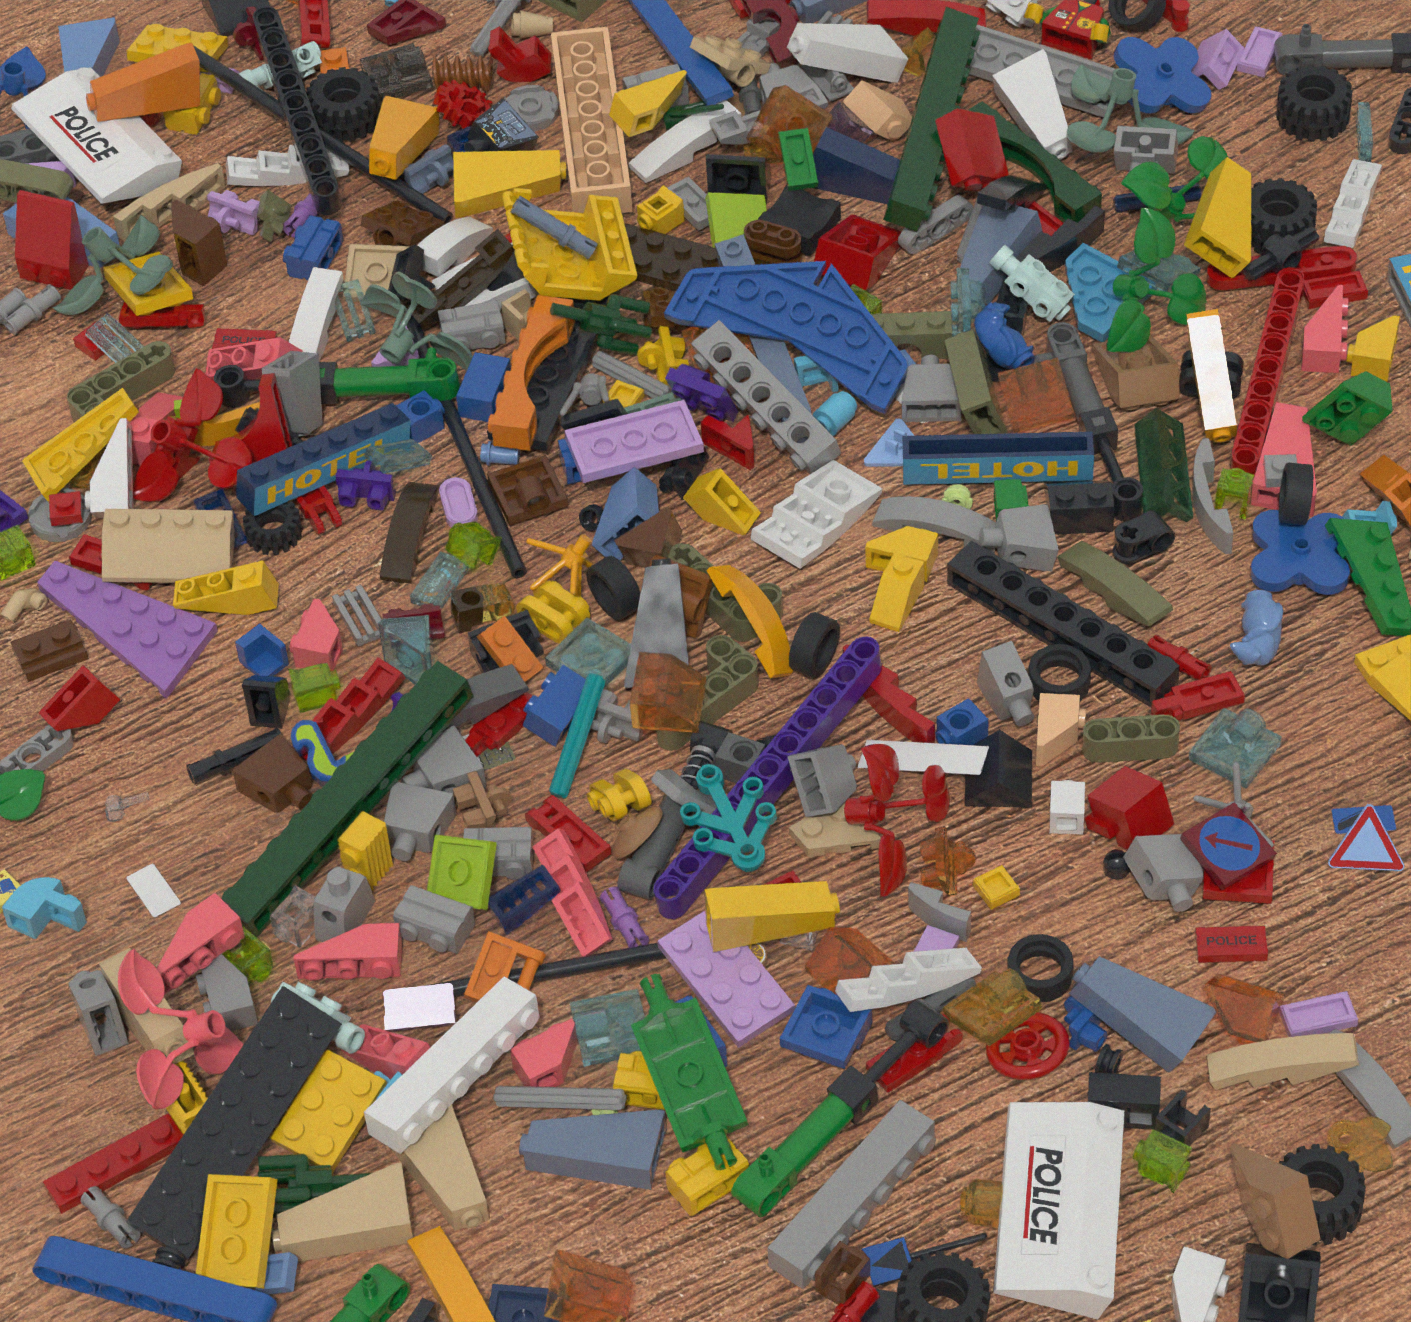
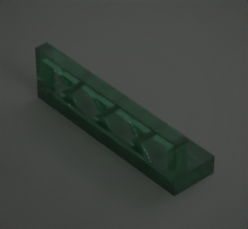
(1157, 463)

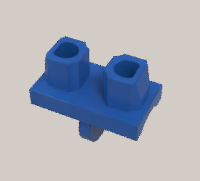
(1083, 1026)

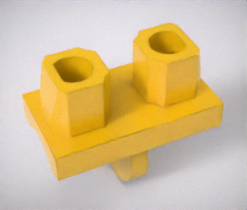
(662, 354)

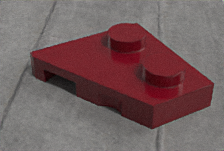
(405, 21)

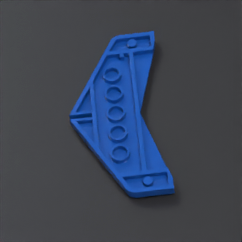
(787, 305)

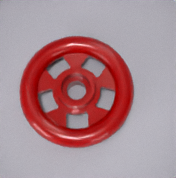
(1028, 1046)

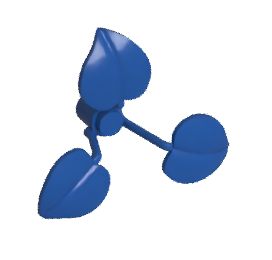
(21, 73)

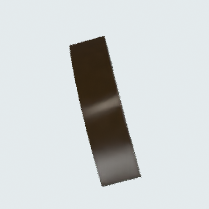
(469, 281)
(406, 531)

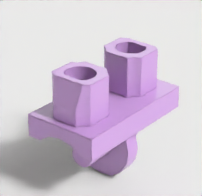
(232, 212)

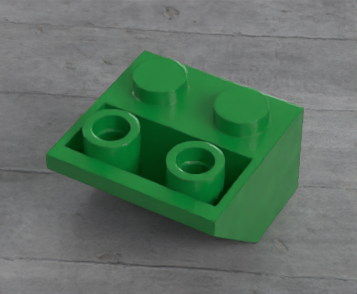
(1352, 408)

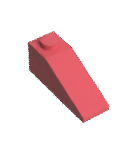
(155, 409)

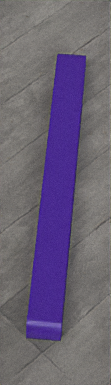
(858, 666)

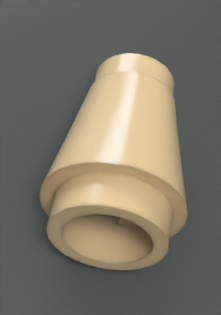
(529, 24)

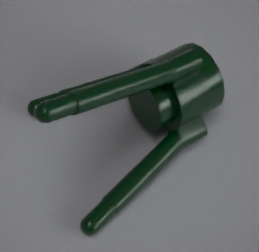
(680, 112)

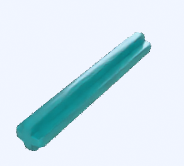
(577, 735)

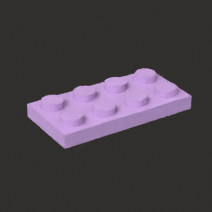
(633, 441)
(726, 981)

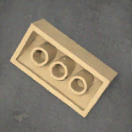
(165, 544)

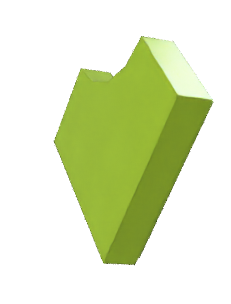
(731, 213)

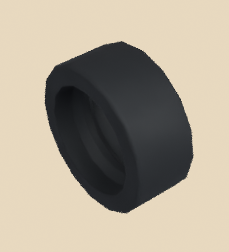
(1140, 23)
(1296, 493)
(613, 587)
(814, 645)
(1062, 656)
(1048, 947)

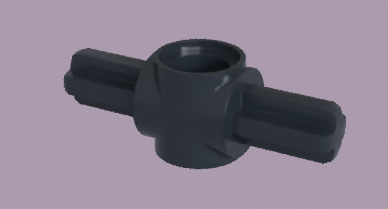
(1281, 253)

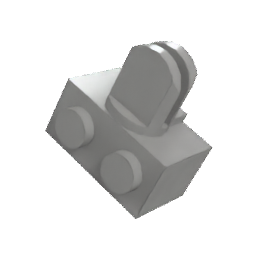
(1143, 145)

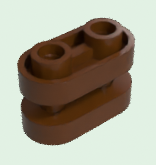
(773, 242)

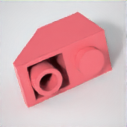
(317, 638)
(546, 1057)

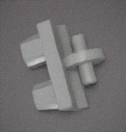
(613, 719)

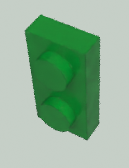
(798, 159)

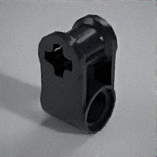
(1143, 537)

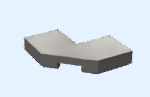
(681, 791)

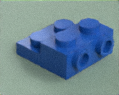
(825, 1027)

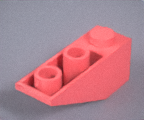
(1323, 334)
(248, 356)
(201, 938)
(358, 953)
(388, 1051)

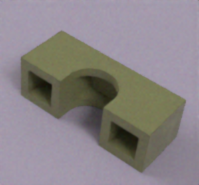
(921, 329)

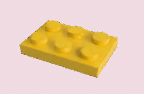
(158, 39)
(168, 292)
(328, 1110)
(236, 1229)

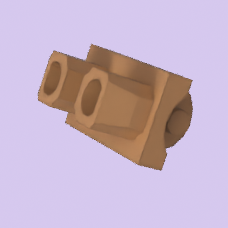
(486, 803)

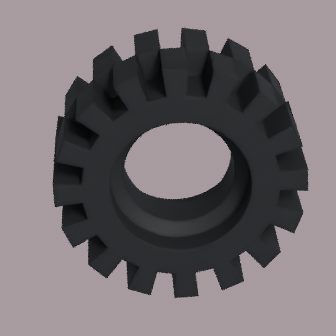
(275, 538)

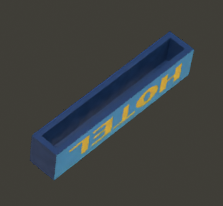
(998, 457)
(317, 459)

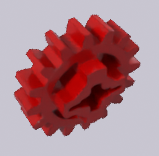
(460, 103)

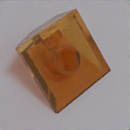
(1244, 1007)

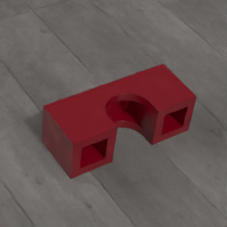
(786, 18)

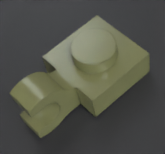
(274, 213)

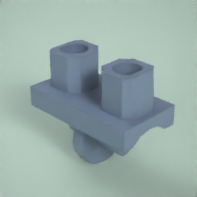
(431, 170)

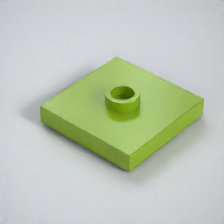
(462, 869)

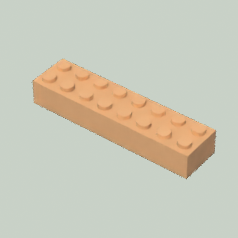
(590, 135)

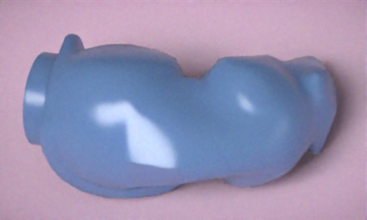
(1262, 628)

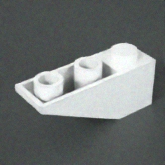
(1196, 1286)

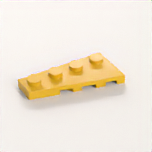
(75, 446)

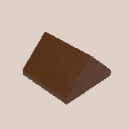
(650, 539)

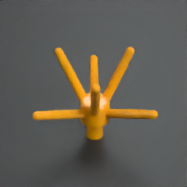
(572, 557)

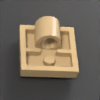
(735, 62)

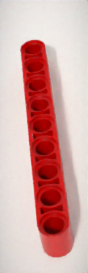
(1268, 369)

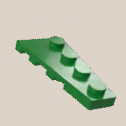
(1376, 570)

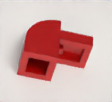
(521, 61)

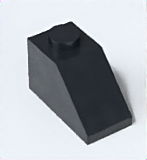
(266, 700)

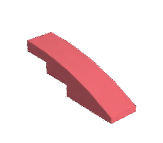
(577, 900)

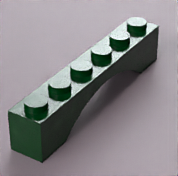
(1068, 191)

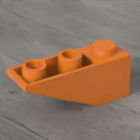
(1391, 484)

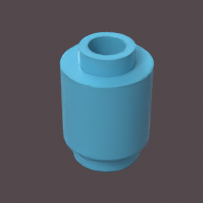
(836, 412)

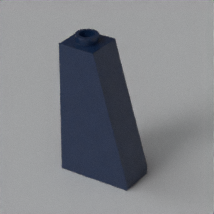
(853, 168)

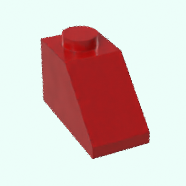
(79, 702)

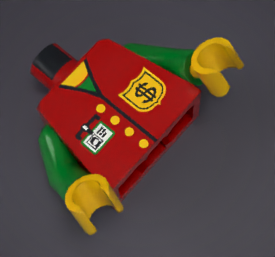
(1072, 26)

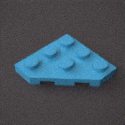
(1091, 280)

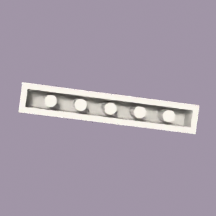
(452, 1065)

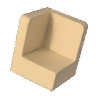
(515, 312)

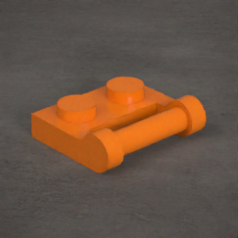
(497, 961)

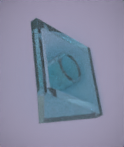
(407, 645)

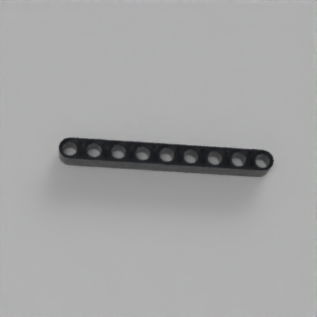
(297, 111)

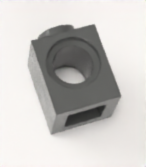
(737, 756)

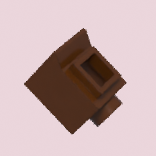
(846, 1259)

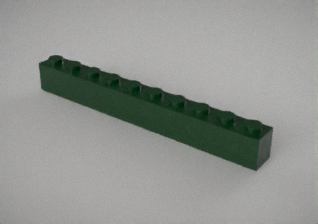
(936, 98)
(351, 790)

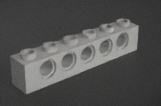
(721, 343)

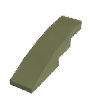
(1117, 583)

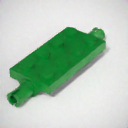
(688, 1073)

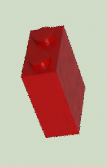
(971, 149)

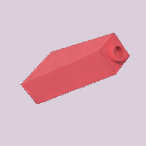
(1285, 436)

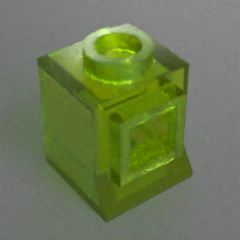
(1235, 484)
(471, 542)
(314, 686)
(251, 958)
(1162, 1159)

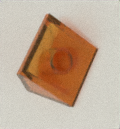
(842, 956)

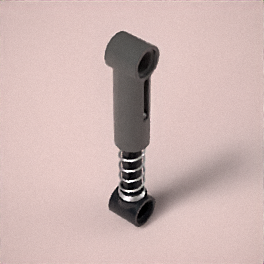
(650, 858)

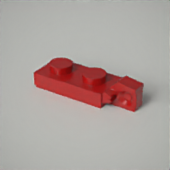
(191, 315)
(1200, 697)
(498, 726)

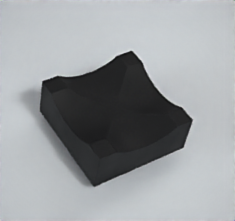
(806, 214)

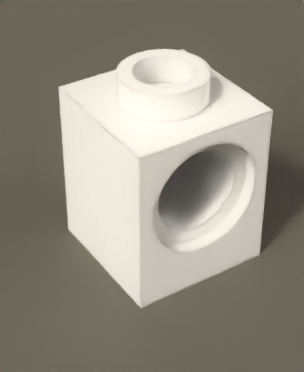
(1067, 807)

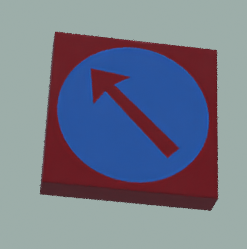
(1228, 846)

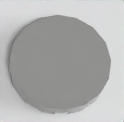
(534, 105)
(41, 526)

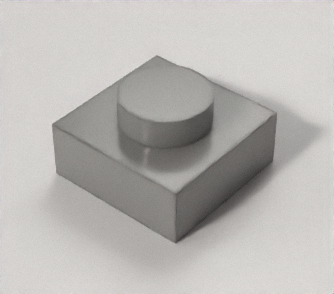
(1274, 468)

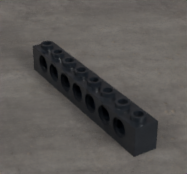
(1058, 620)

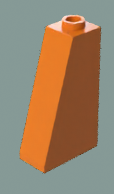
(149, 86)

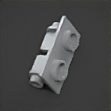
(832, 83)

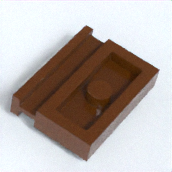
(49, 650)

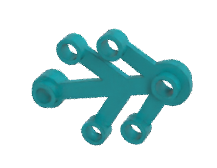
(730, 821)

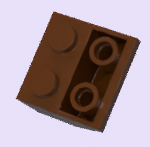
(197, 243)

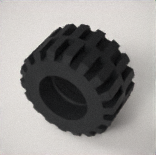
(345, 103)
(1314, 103)
(1280, 209)
(1338, 1176)
(942, 1277)

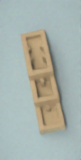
(156, 205)
(1281, 1058)

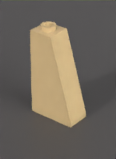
(150, 1029)
(447, 1173)
(348, 1219)

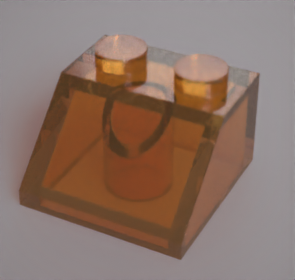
(787, 111)
(666, 694)
(587, 1290)

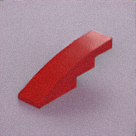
(915, 15)
(357, 704)
(898, 707)

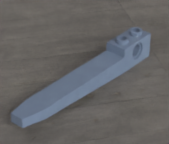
(768, 351)

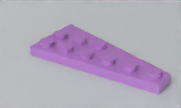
(134, 627)

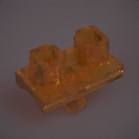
(950, 860)

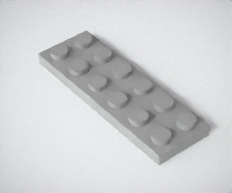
(1000, 50)

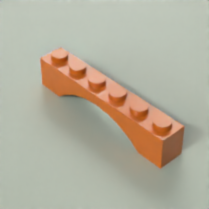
(515, 415)

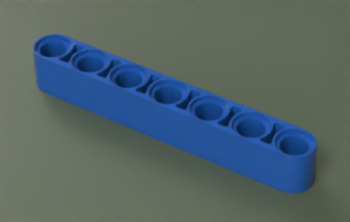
(148, 1284)

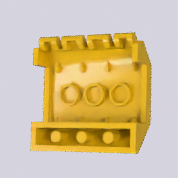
(561, 270)

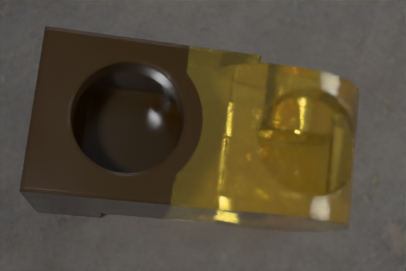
(480, 605)

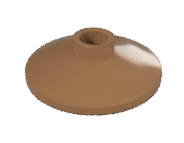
(635, 830)

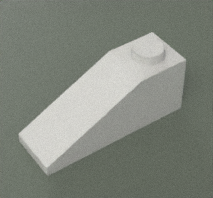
(113, 478)

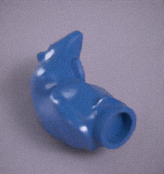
(999, 341)

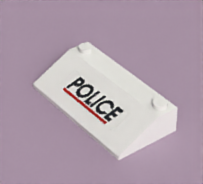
(108, 157)
(1060, 1205)

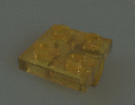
(993, 1006)

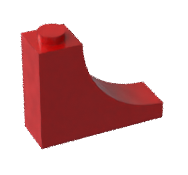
(269, 429)

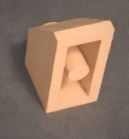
(879, 110)
(1057, 725)

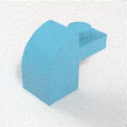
(39, 902)

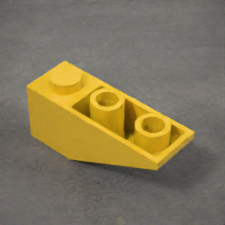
(644, 105)
(232, 590)

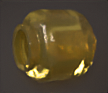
(982, 1202)

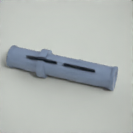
(555, 228)

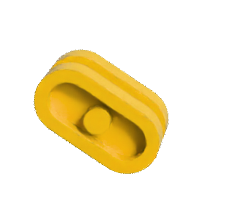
(554, 610)
(612, 799)

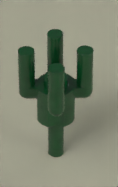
(608, 321)
(303, 1180)

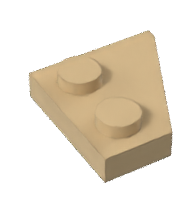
(830, 833)

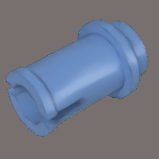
(499, 455)

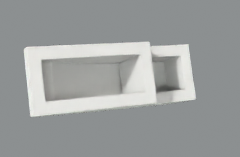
(452, 244)

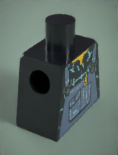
(500, 130)

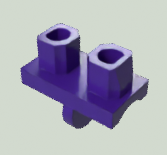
(365, 484)

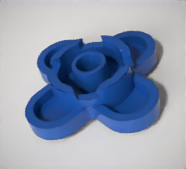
(1164, 74)
(1297, 555)

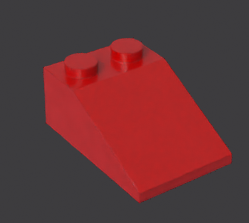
(48, 241)
(858, 250)

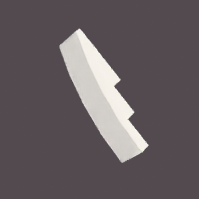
(678, 145)
(274, 169)
(1353, 203)
(316, 311)
(917, 977)

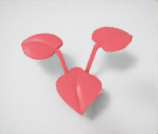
(214, 1044)

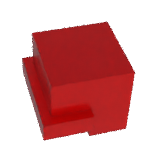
(1129, 807)

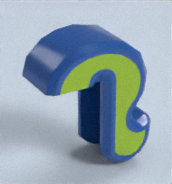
(321, 763)

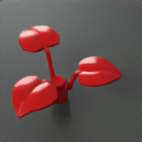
(200, 402)
(870, 809)

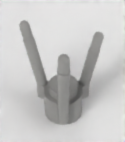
(591, 391)

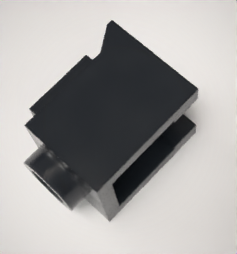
(1175, 1114)

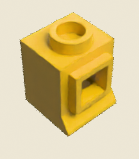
(661, 211)

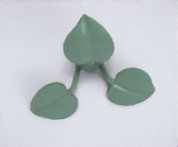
(1093, 88)
(103, 249)
(400, 339)

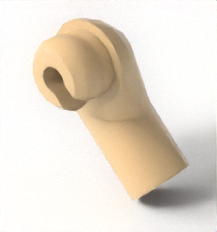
(23, 600)

